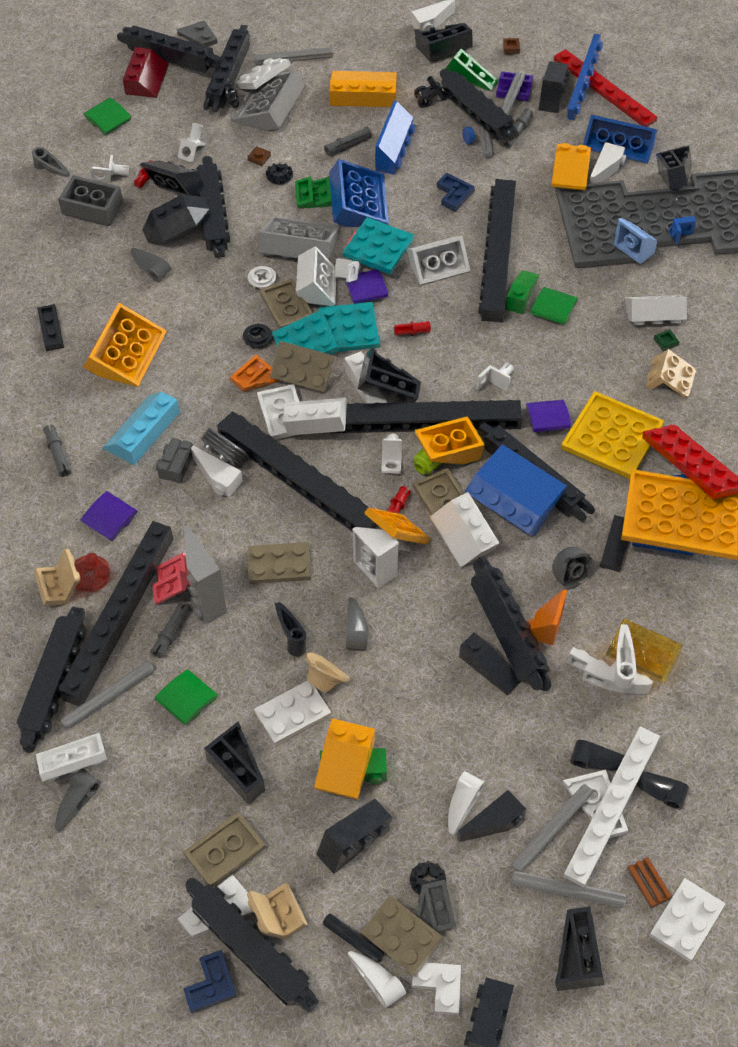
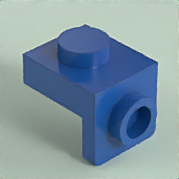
(682, 226)

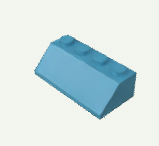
(143, 427)

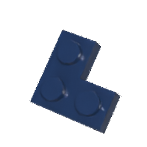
(457, 191)
(216, 987)

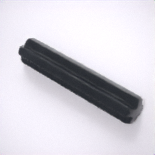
(353, 938)

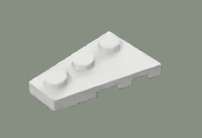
(599, 784)
(233, 892)

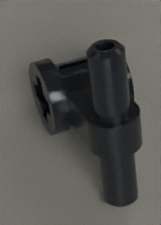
(429, 92)

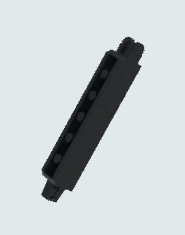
(171, 48)
(230, 65)
(478, 106)
(214, 222)
(572, 497)
(510, 625)
(54, 665)
(250, 947)

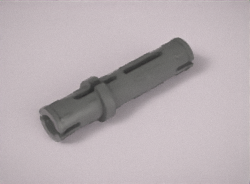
(520, 124)
(342, 143)
(54, 443)
(167, 635)

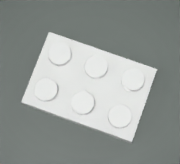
(262, 73)
(272, 407)
(292, 712)
(71, 757)
(687, 920)

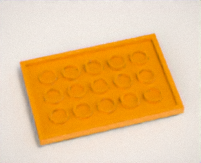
(680, 516)

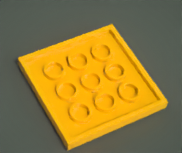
(610, 434)

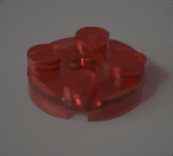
(100, 570)

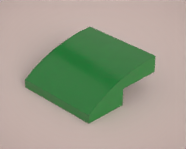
(107, 115)
(313, 193)
(554, 305)
(185, 696)

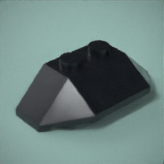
(175, 218)

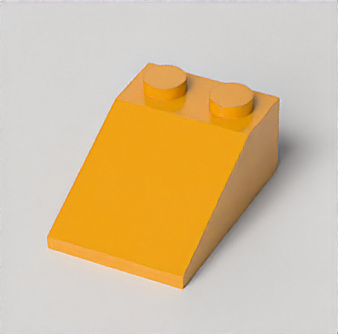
(571, 166)
(451, 442)
(345, 758)

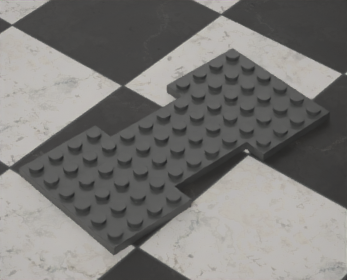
(593, 215)

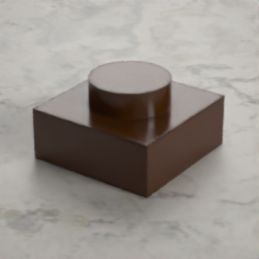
(511, 46)
(259, 156)

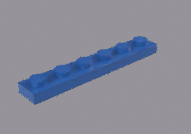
(583, 80)

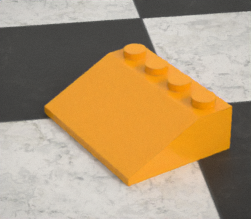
(363, 88)
(125, 347)

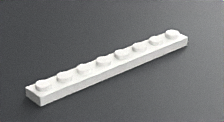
(611, 807)

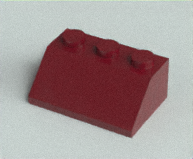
(144, 73)

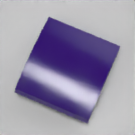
(505, 82)
(367, 287)
(548, 415)
(108, 515)

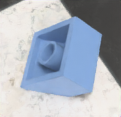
(634, 241)

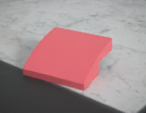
(171, 578)

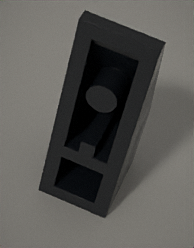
(488, 663)
(496, 818)

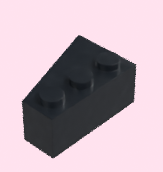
(443, 42)
(553, 86)
(675, 166)
(387, 380)
(235, 762)
(353, 834)
(579, 954)
(490, 1014)

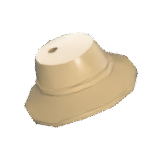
(323, 673)

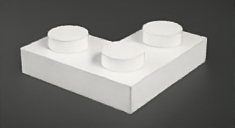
(446, 981)

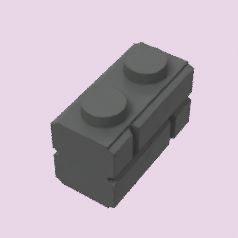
(175, 460)

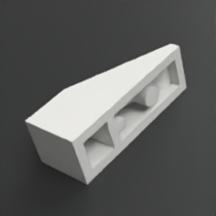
(432, 15)
(608, 162)
(353, 369)
(220, 475)

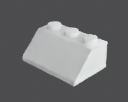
(439, 259)
(316, 278)
(656, 309)
(315, 416)
(464, 530)
(375, 554)

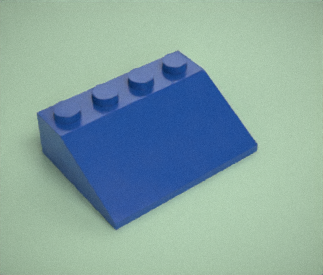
(357, 194)
(516, 489)

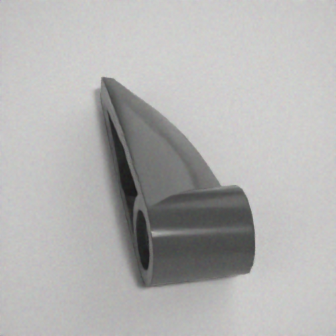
(45, 160)
(150, 263)
(356, 627)
(79, 793)

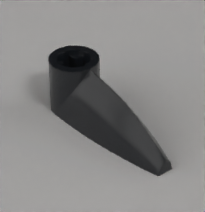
(292, 629)
(595, 756)
(663, 788)

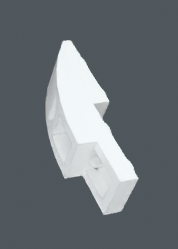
(602, 675)

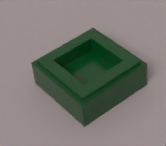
(666, 340)

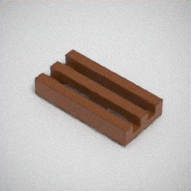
(640, 865)

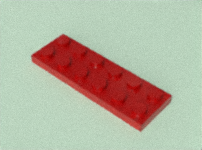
(693, 460)

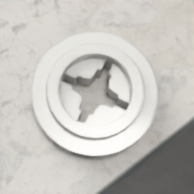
(260, 272)

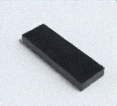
(50, 327)
(615, 547)

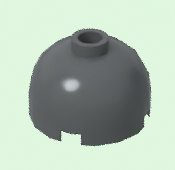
(572, 563)

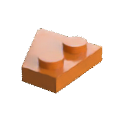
(253, 375)

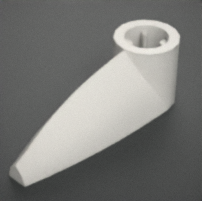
(625, 659)
(463, 799)
(384, 985)

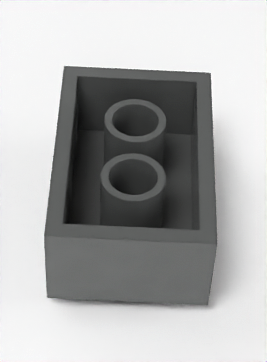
(90, 200)

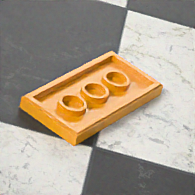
(397, 526)

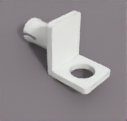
(191, 142)
(108, 172)
(347, 269)
(497, 377)
(391, 454)

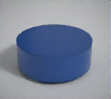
(468, 135)

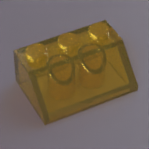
(653, 652)

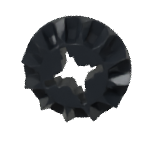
(232, 95)
(276, 177)
(255, 330)
(420, 871)

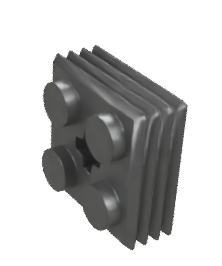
(224, 448)

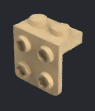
(672, 371)
(58, 582)
(277, 912)

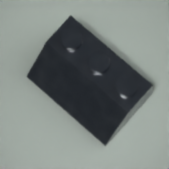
(173, 177)

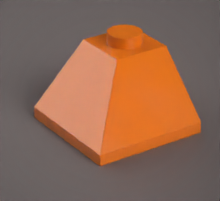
(547, 619)

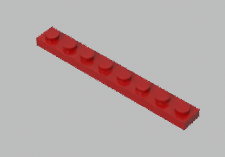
(609, 91)

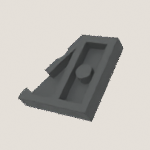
(198, 33)
(435, 906)

